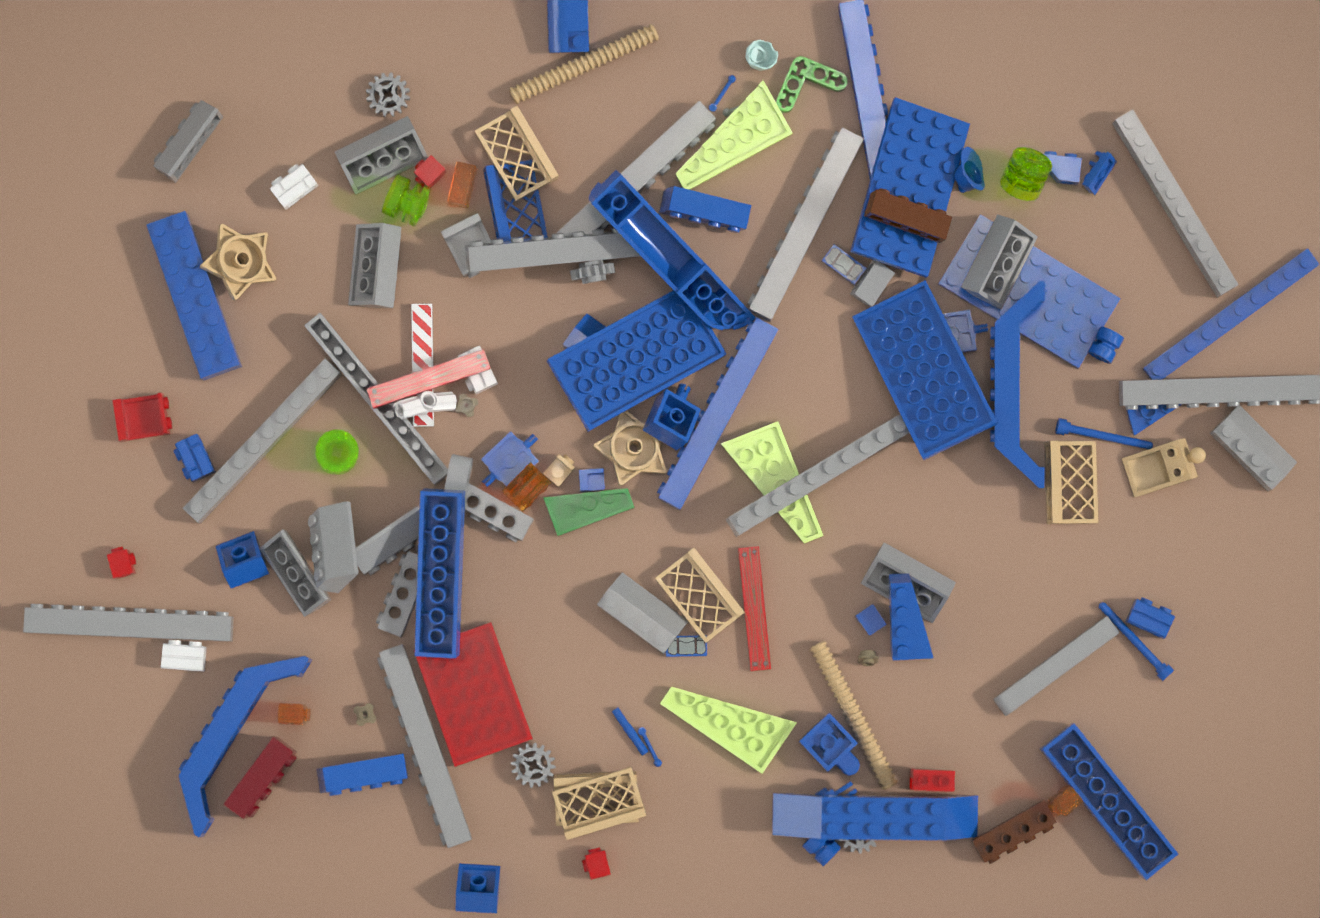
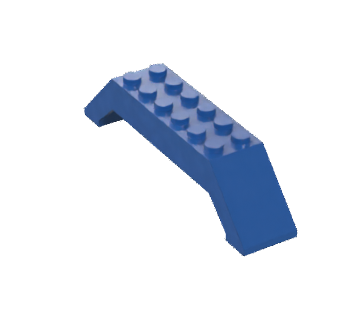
(1007, 384)
(224, 729)
(875, 817)

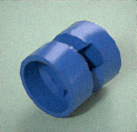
(1105, 346)
(822, 848)

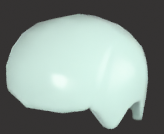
(761, 55)

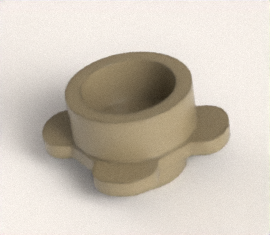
(472, 402)
(868, 658)
(361, 720)

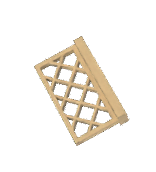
(533, 148)
(1054, 487)
(713, 583)
(564, 780)
(604, 820)

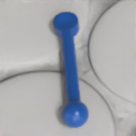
(713, 107)
(657, 762)

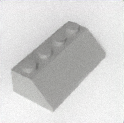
(188, 140)
(381, 155)
(999, 261)
(374, 265)
(1253, 448)
(388, 542)
(333, 546)
(294, 573)
(929, 586)
(642, 613)

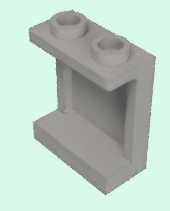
(461, 235)

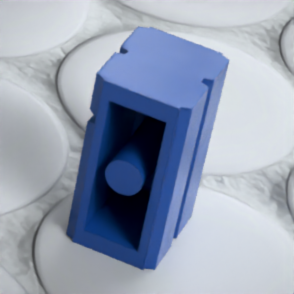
(194, 458)
(1150, 618)

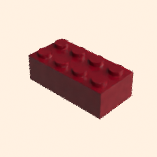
(260, 777)

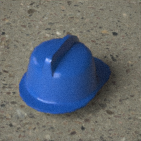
(970, 171)

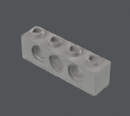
(522, 521)
(398, 625)

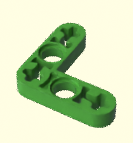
(808, 74)

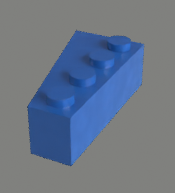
(705, 208)
(907, 627)
(362, 773)

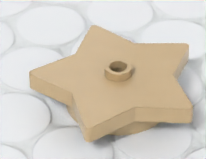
(251, 253)
(628, 463)

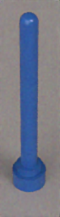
(1064, 427)
(1162, 669)

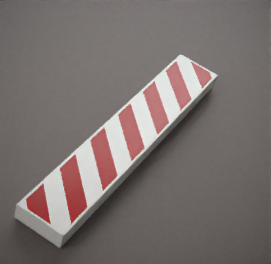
(422, 351)

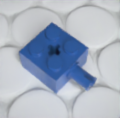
(672, 417)

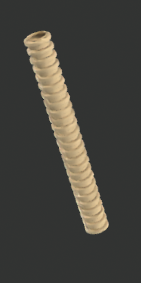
(584, 63)
(854, 715)

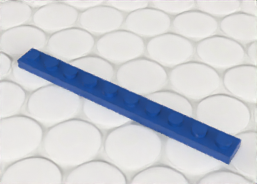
(1231, 316)

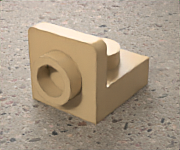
(560, 469)

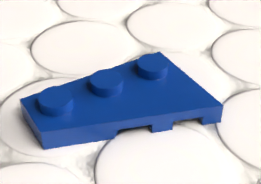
(1143, 417)

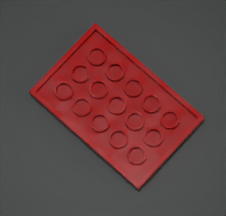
(475, 697)

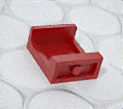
(142, 417)
(932, 780)

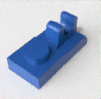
(1099, 172)

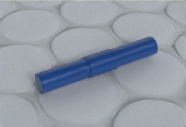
(629, 730)

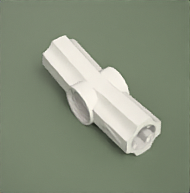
(435, 402)

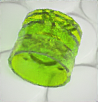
(1026, 174)
(404, 199)
(340, 440)

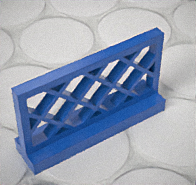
(497, 203)

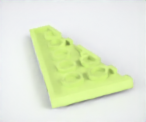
(742, 135)
(769, 464)
(742, 731)

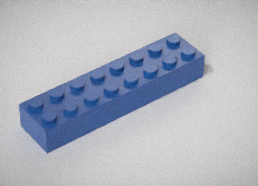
(194, 296)
(439, 573)
(1109, 801)

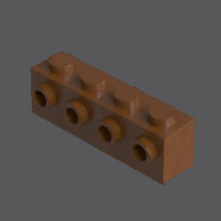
(908, 216)
(1014, 831)

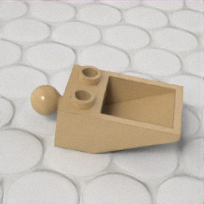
(1159, 468)

